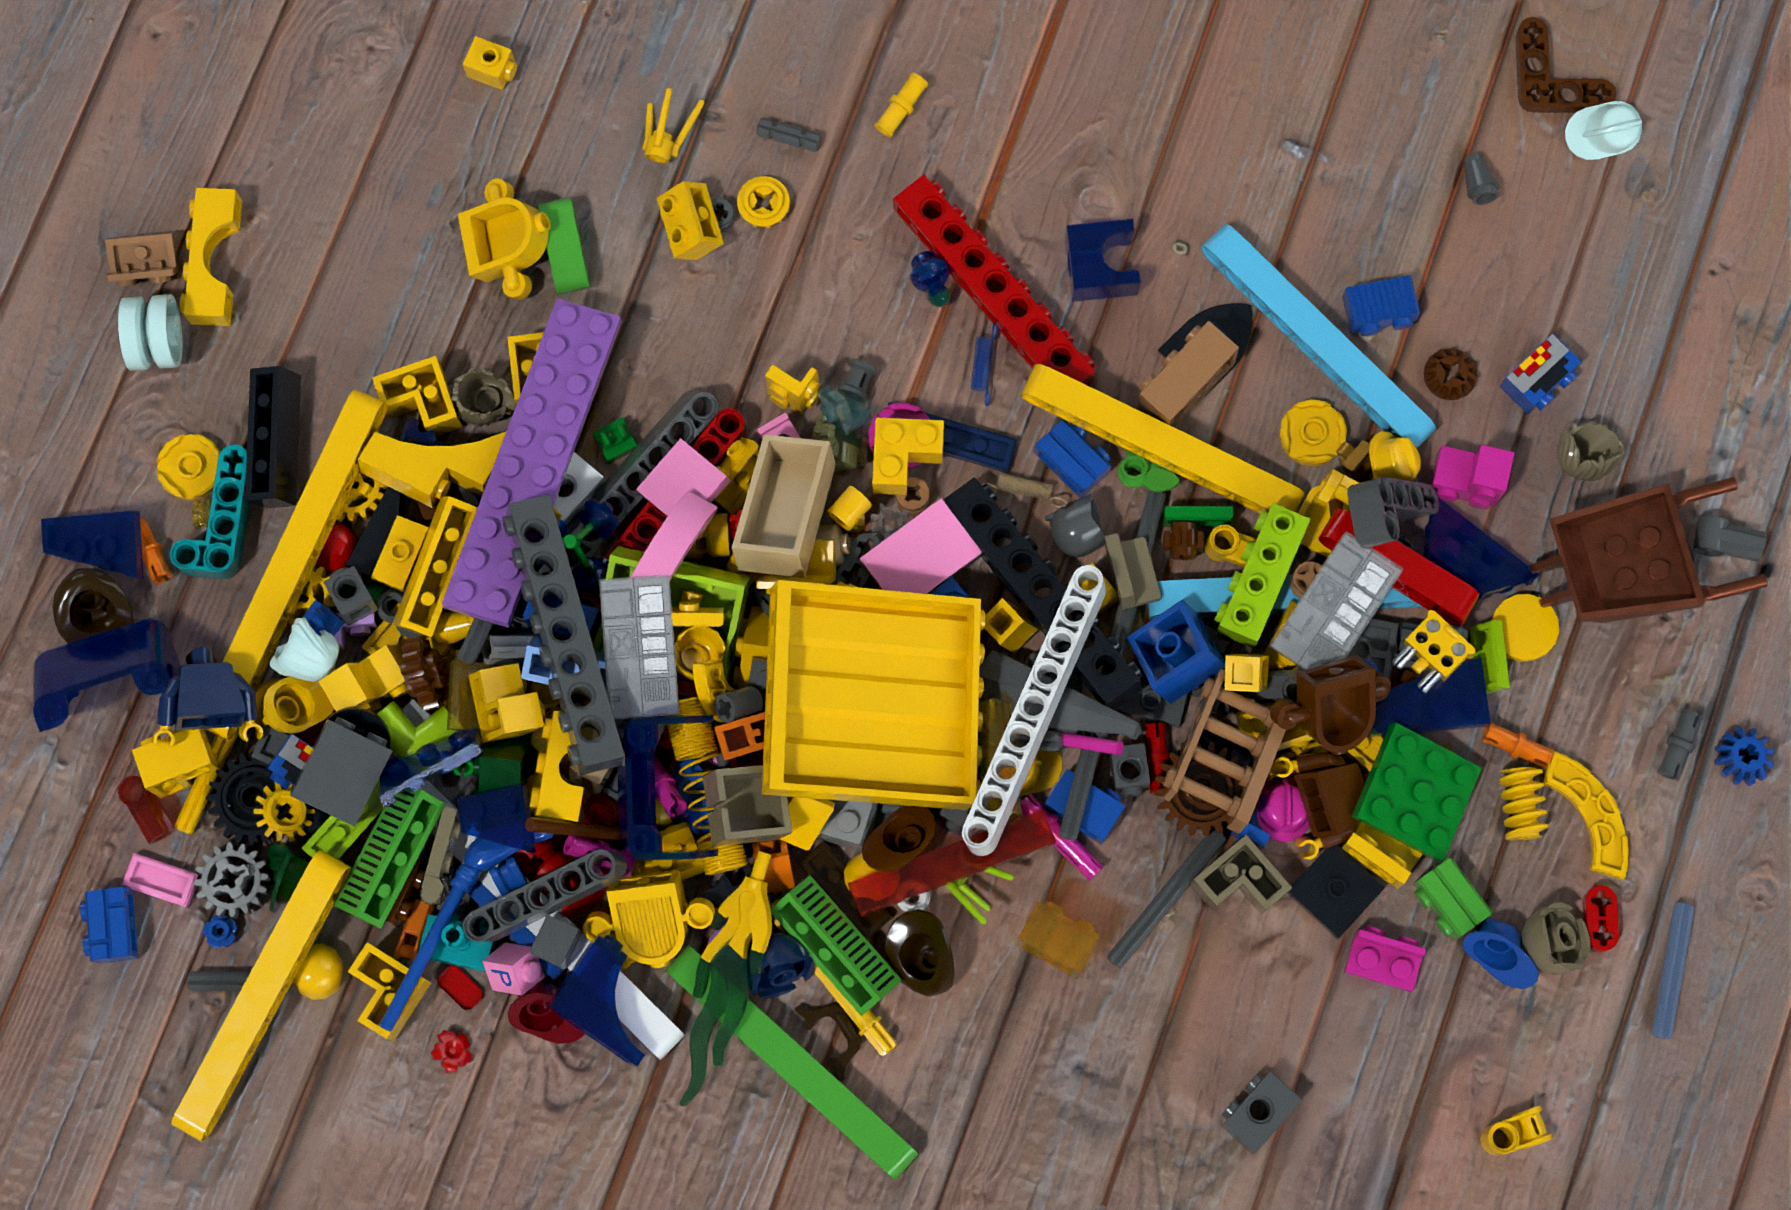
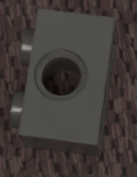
(1279, 1103)

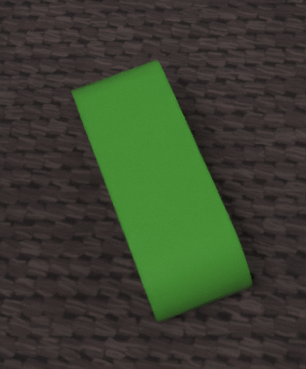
(565, 247)

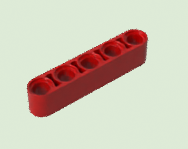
(1419, 580)

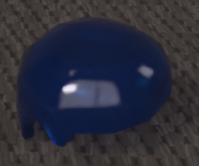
(417, 434)

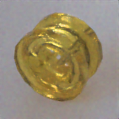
(200, 513)

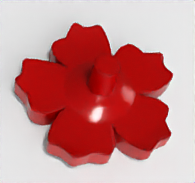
(452, 1050)

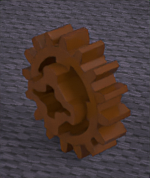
(423, 673)

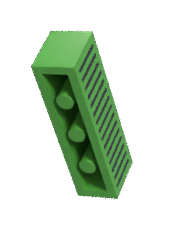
(389, 856)
(835, 945)

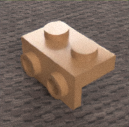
(142, 257)

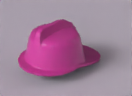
(1281, 809)

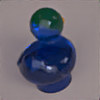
(929, 276)

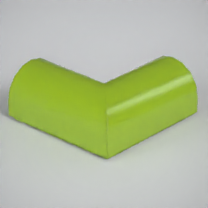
(406, 737)

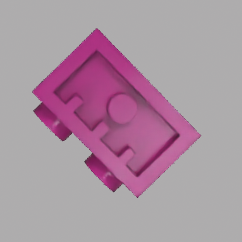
(1384, 959)

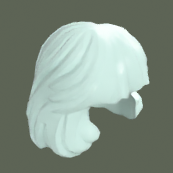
(306, 653)

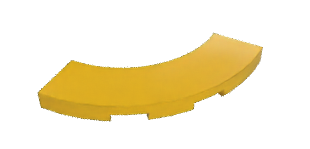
(1598, 811)

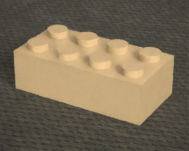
(784, 506)

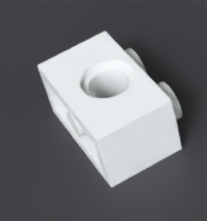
(585, 483)

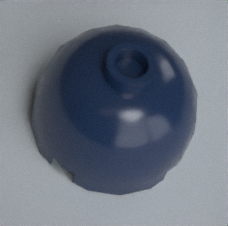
(782, 965)

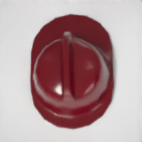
(532, 1016)

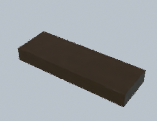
(828, 872)

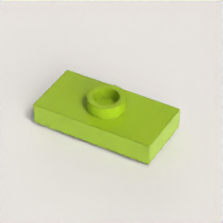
(1490, 646)

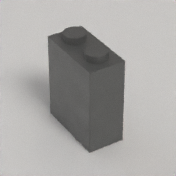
(341, 771)

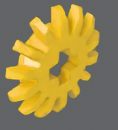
(285, 826)

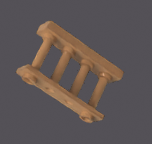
(1251, 778)

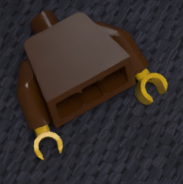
(1328, 795)

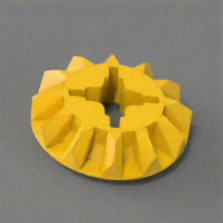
(764, 188)

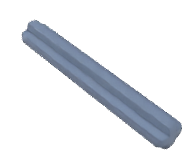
(1672, 970)

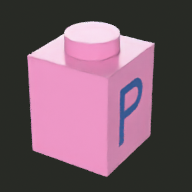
(513, 969)

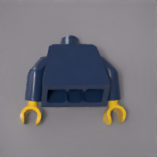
(207, 698)

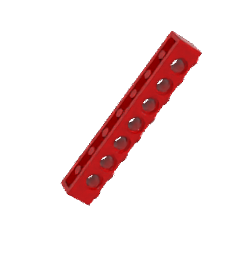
(927, 195)

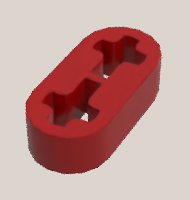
(1609, 918)

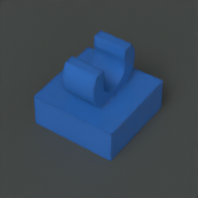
(323, 618)

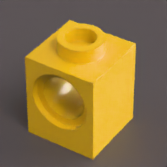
(1246, 672)

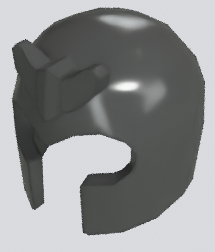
(1077, 528)

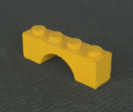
(214, 216)

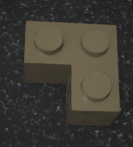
(1243, 869)

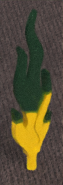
(746, 917)

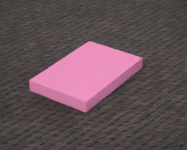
(922, 552)

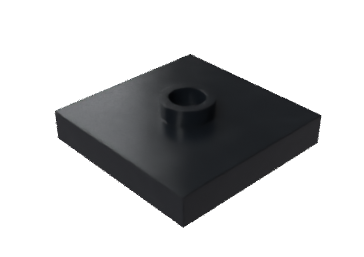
(1335, 890)

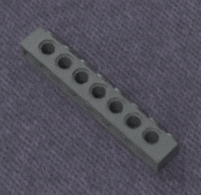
(539, 517)

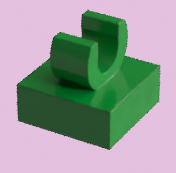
(615, 440)

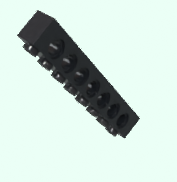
(975, 499)

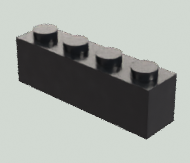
(273, 437)

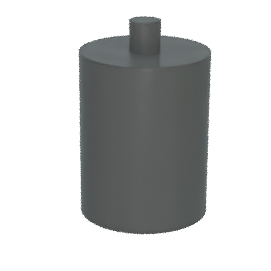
(738, 704)

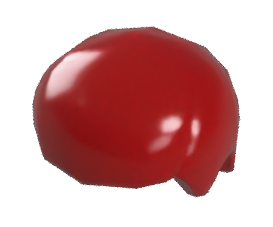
(337, 548)

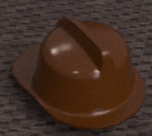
(900, 838)

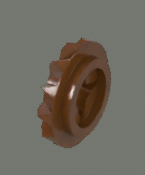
(1453, 388)

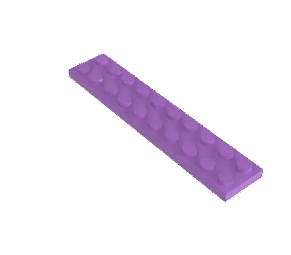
(532, 456)

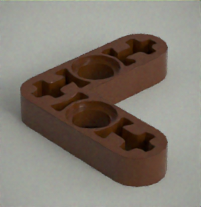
(1541, 80)

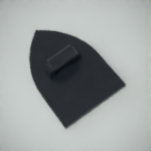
(1230, 319)

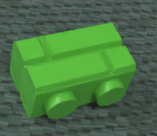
(1451, 899)

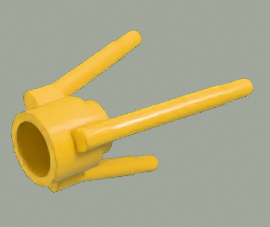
(660, 145)

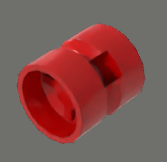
(534, 865)

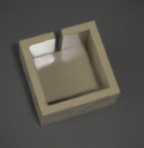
(741, 809)

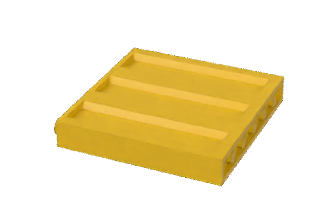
(873, 696)

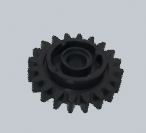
(233, 800)

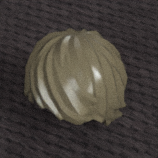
(481, 397)
(1589, 451)

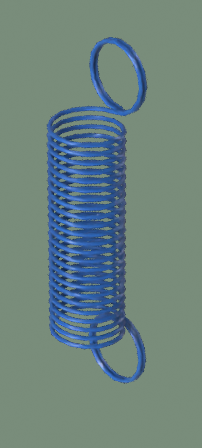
(979, 382)

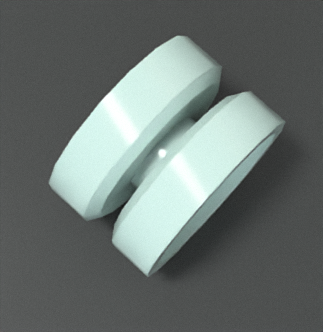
(150, 332)

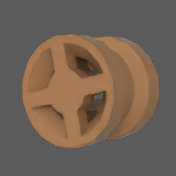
(915, 501)
(1304, 572)

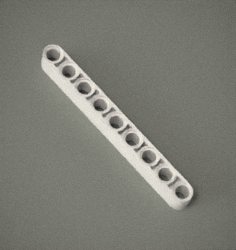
(1034, 726)

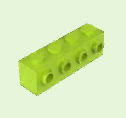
(1262, 576)

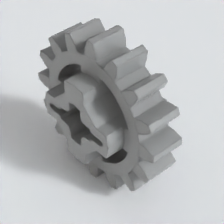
(219, 886)

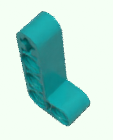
(220, 512)

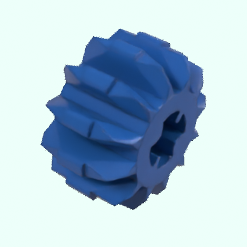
(1756, 751)

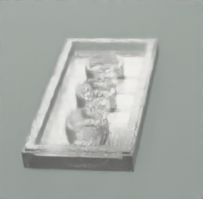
(1336, 605)
(639, 646)

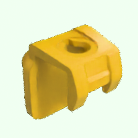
(1316, 507)

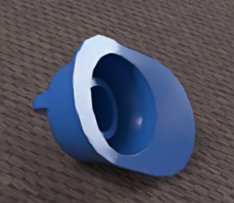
(1500, 952)

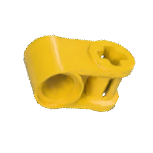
(1521, 1129)

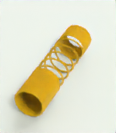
(693, 742)

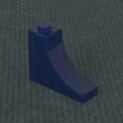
(588, 998)

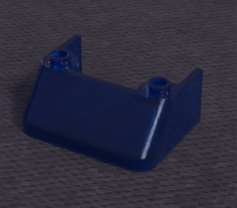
(636, 790)

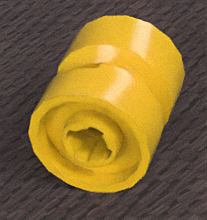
(714, 539)

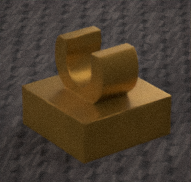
(1355, 461)

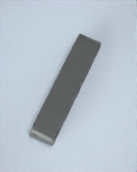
(529, 896)

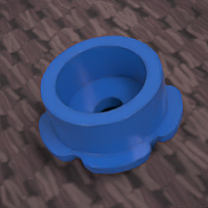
(229, 931)

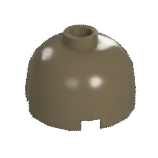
(1555, 939)

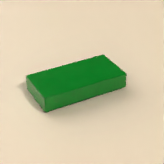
(1200, 515)

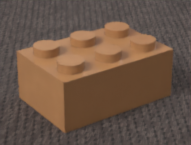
(1187, 375)

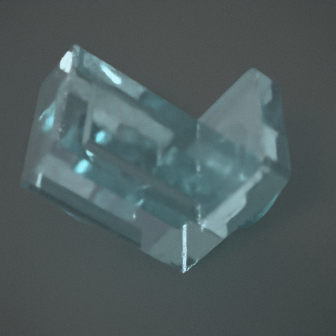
(837, 411)

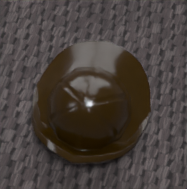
(89, 605)
(920, 953)

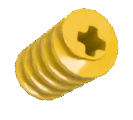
(1523, 803)

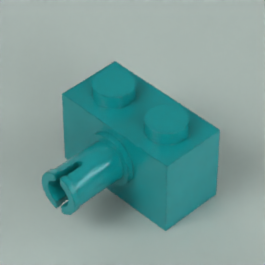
(456, 948)

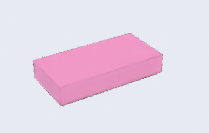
(160, 880)

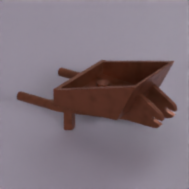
(1633, 557)

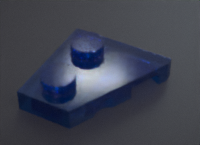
(498, 817)

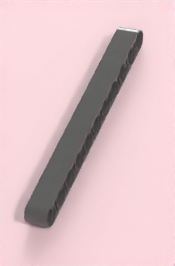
(637, 462)

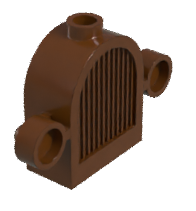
(1334, 703)

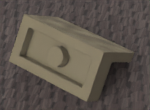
(1132, 571)

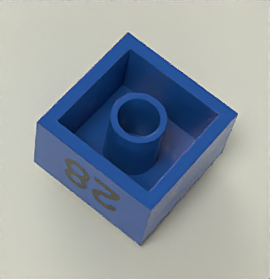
(1176, 651)

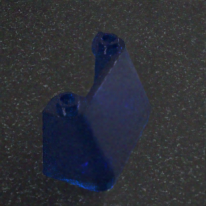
(133, 649)

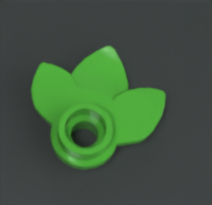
(1151, 475)

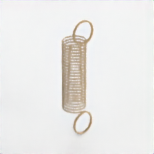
(1047, 489)

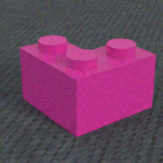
(1472, 476)

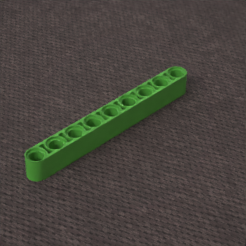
(808, 1077)

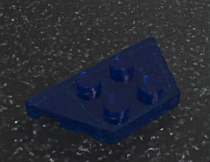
(1472, 554)

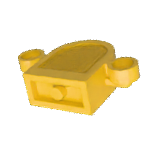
(503, 238)
(650, 916)

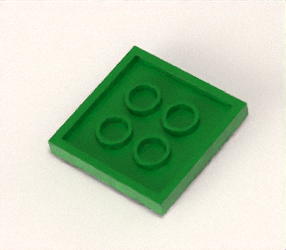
(1416, 792)

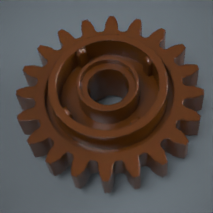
(1191, 809)

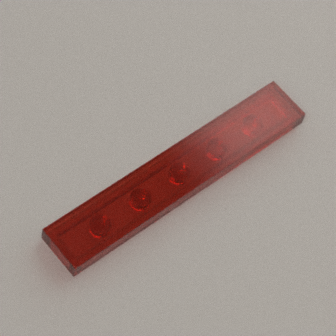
(949, 865)

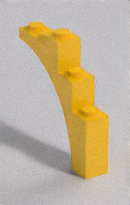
(427, 470)

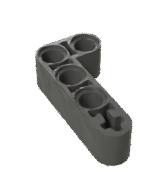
(1382, 503)

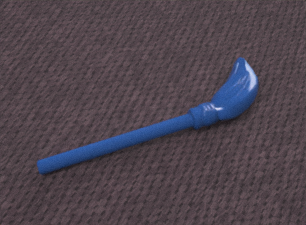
(478, 858)

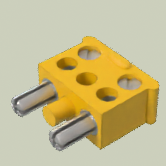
(1438, 636)

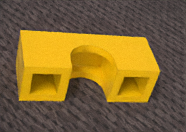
(554, 796)

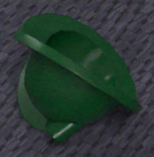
(286, 871)

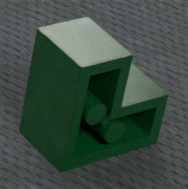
(504, 763)

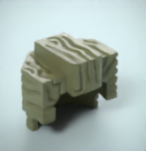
(847, 450)

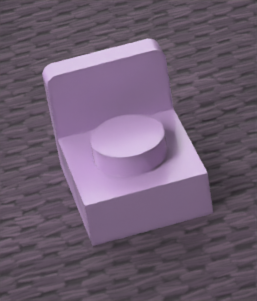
(358, 629)

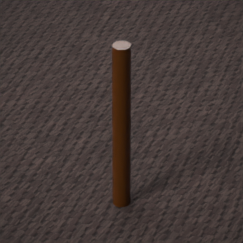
(572, 828)

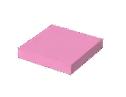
(681, 472)

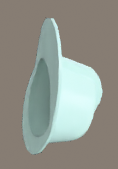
(1603, 130)

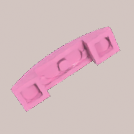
(676, 536)

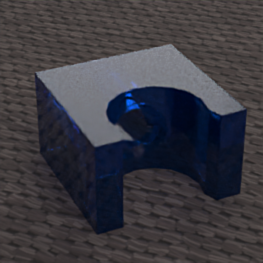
(1088, 273)

